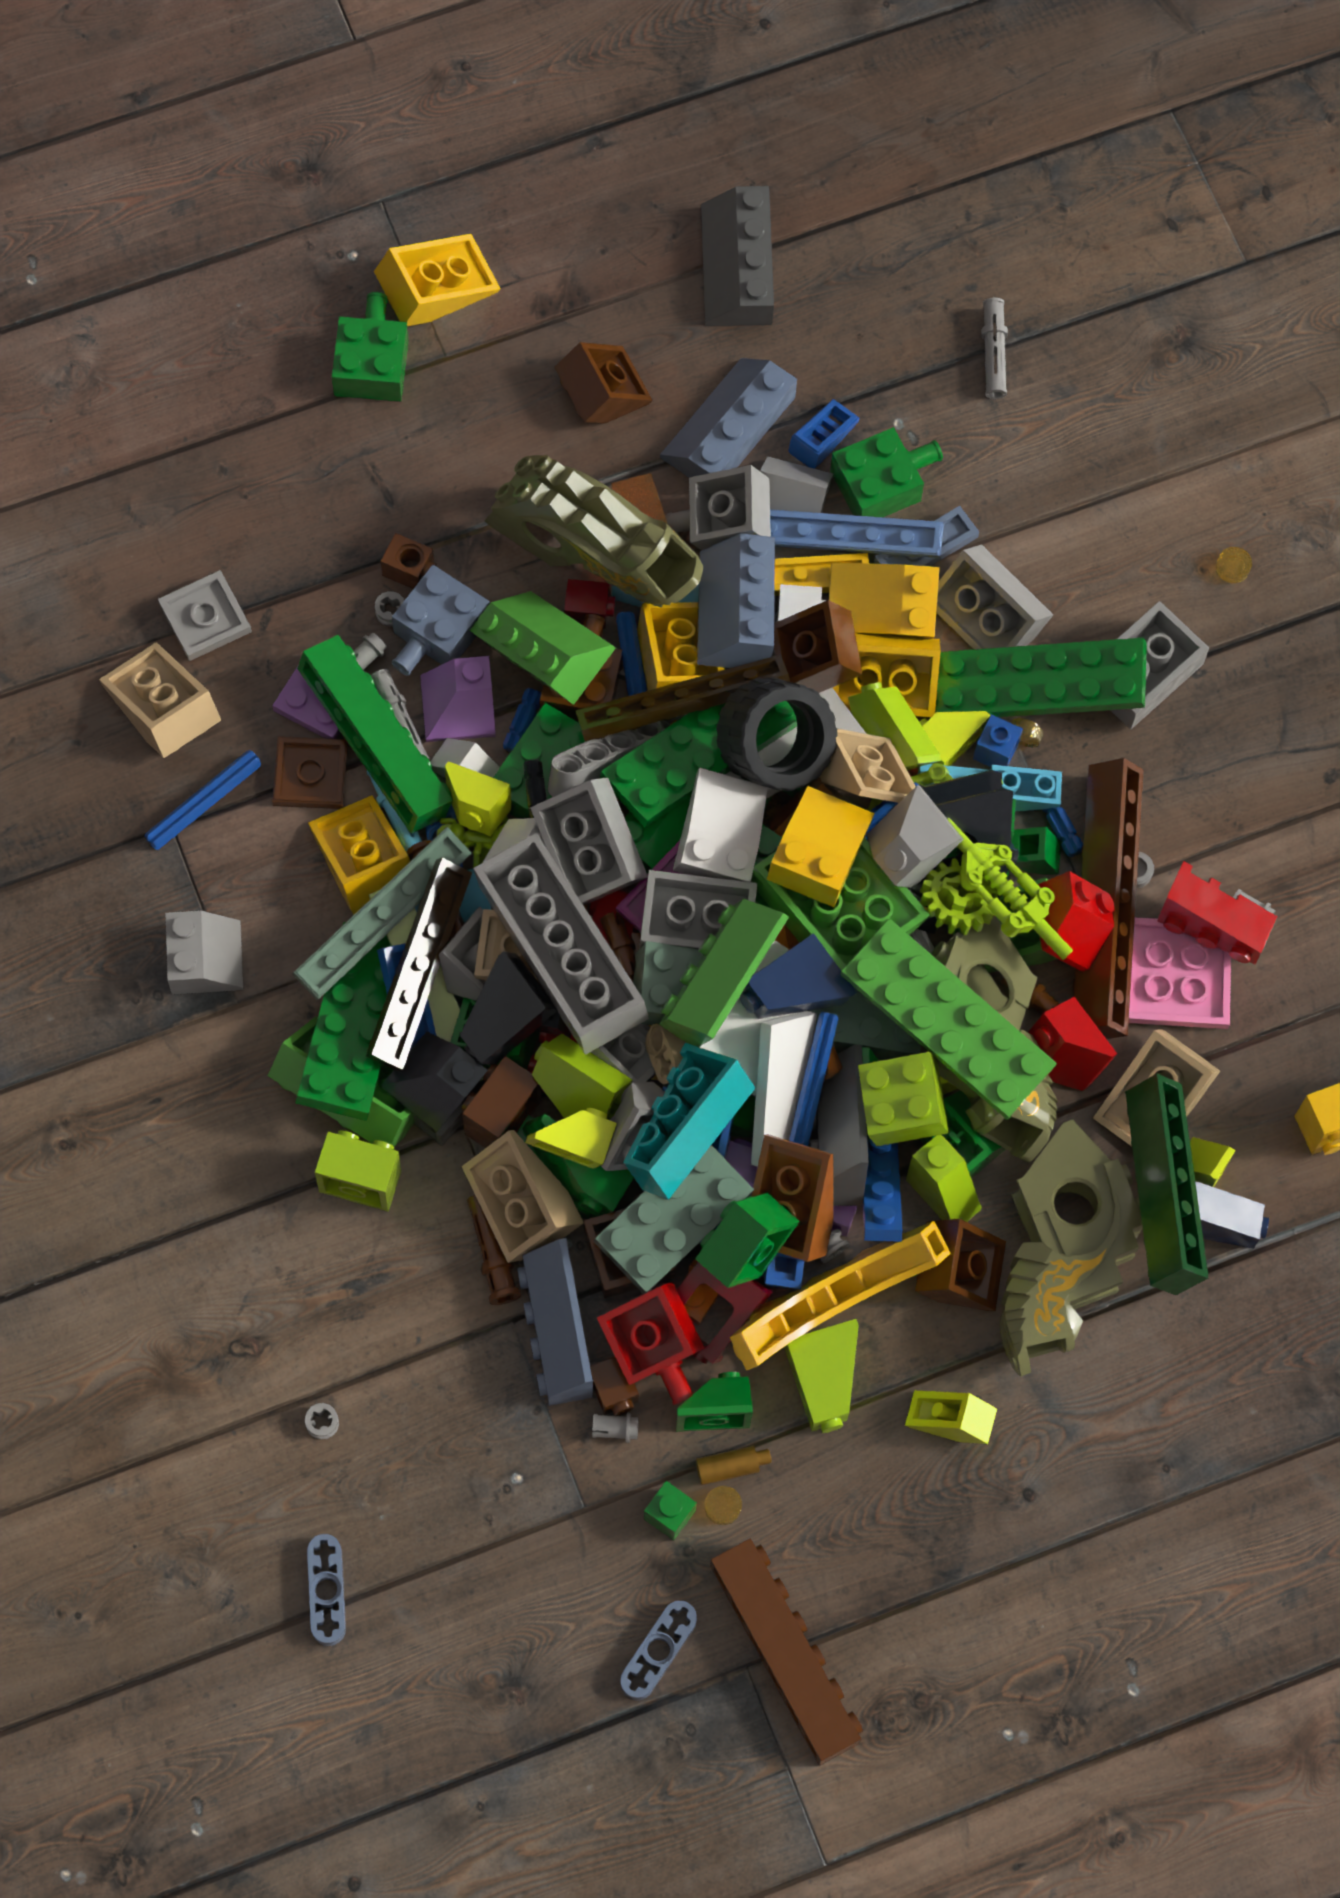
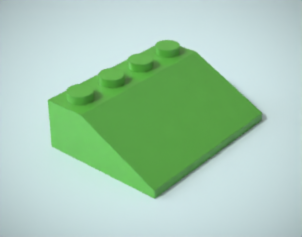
(859, 913)

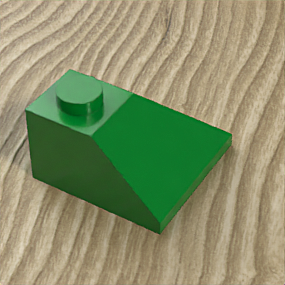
(717, 1405)

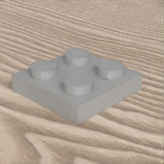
(204, 615)

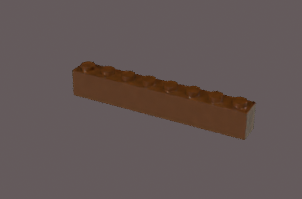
(1112, 864)

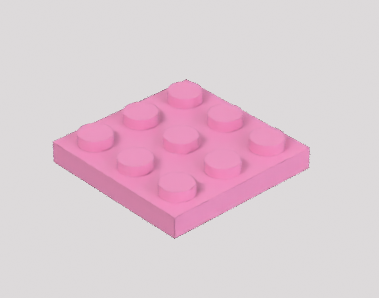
(1177, 979)

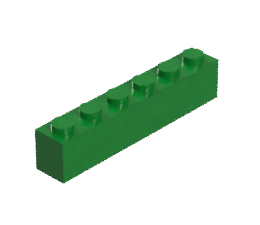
(375, 733)

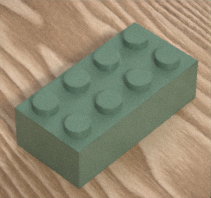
(660, 1232)

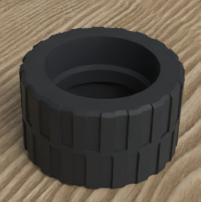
(813, 742)

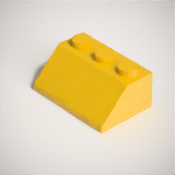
(898, 662)

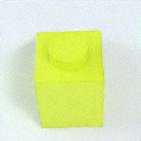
(954, 732)
(477, 798)
(578, 1138)
(1209, 1160)
(951, 1416)

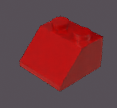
(1080, 916)
(1073, 1043)

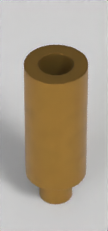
(731, 1464)

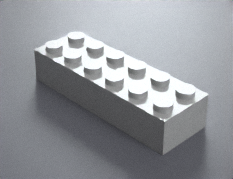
(561, 943)

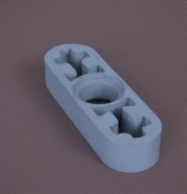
(314, 1562)
(682, 1632)

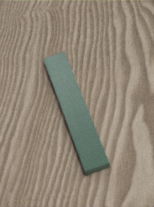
(377, 916)

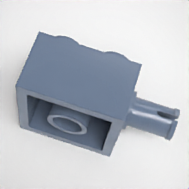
(436, 620)

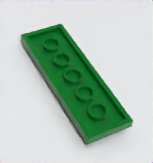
(1044, 678)
(665, 767)
(336, 1068)

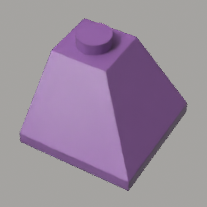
(458, 700)

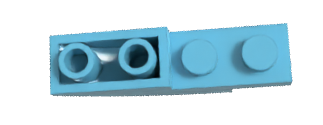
(1031, 787)

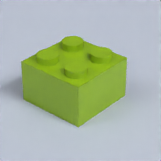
(903, 1099)
(358, 1170)

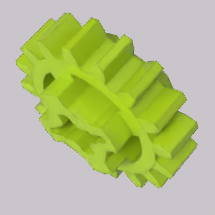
(953, 903)

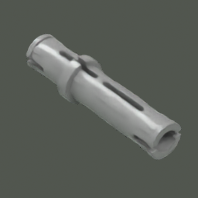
(994, 313)
(387, 689)

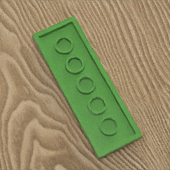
(948, 1019)

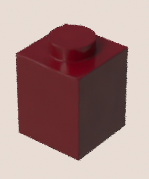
(588, 598)

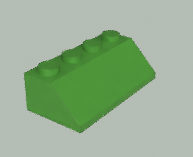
(543, 643)
(722, 971)
(387, 1118)

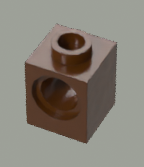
(401, 550)
(612, 1388)

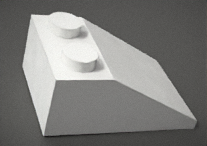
(721, 828)

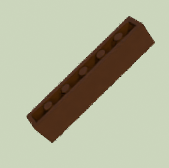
(786, 1652)

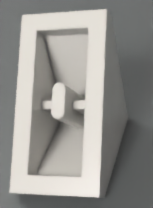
(464, 754)

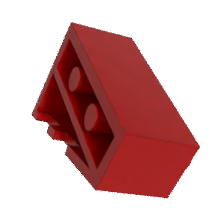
(1215, 917)

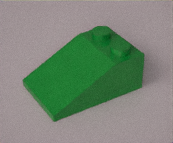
(592, 1190)

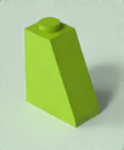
(888, 715)
(577, 1079)
(943, 1180)
(824, 1373)

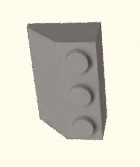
(988, 602)

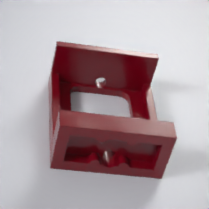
(743, 1297)

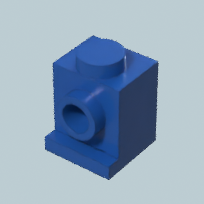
(784, 1272)

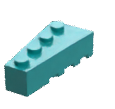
(687, 1119)

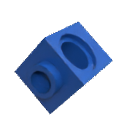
(997, 742)

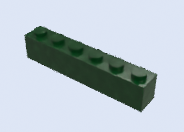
(1166, 1185)

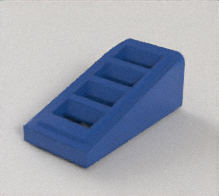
(812, 451)

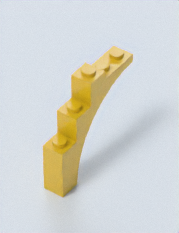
(836, 1290)

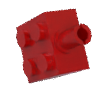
(653, 1337)

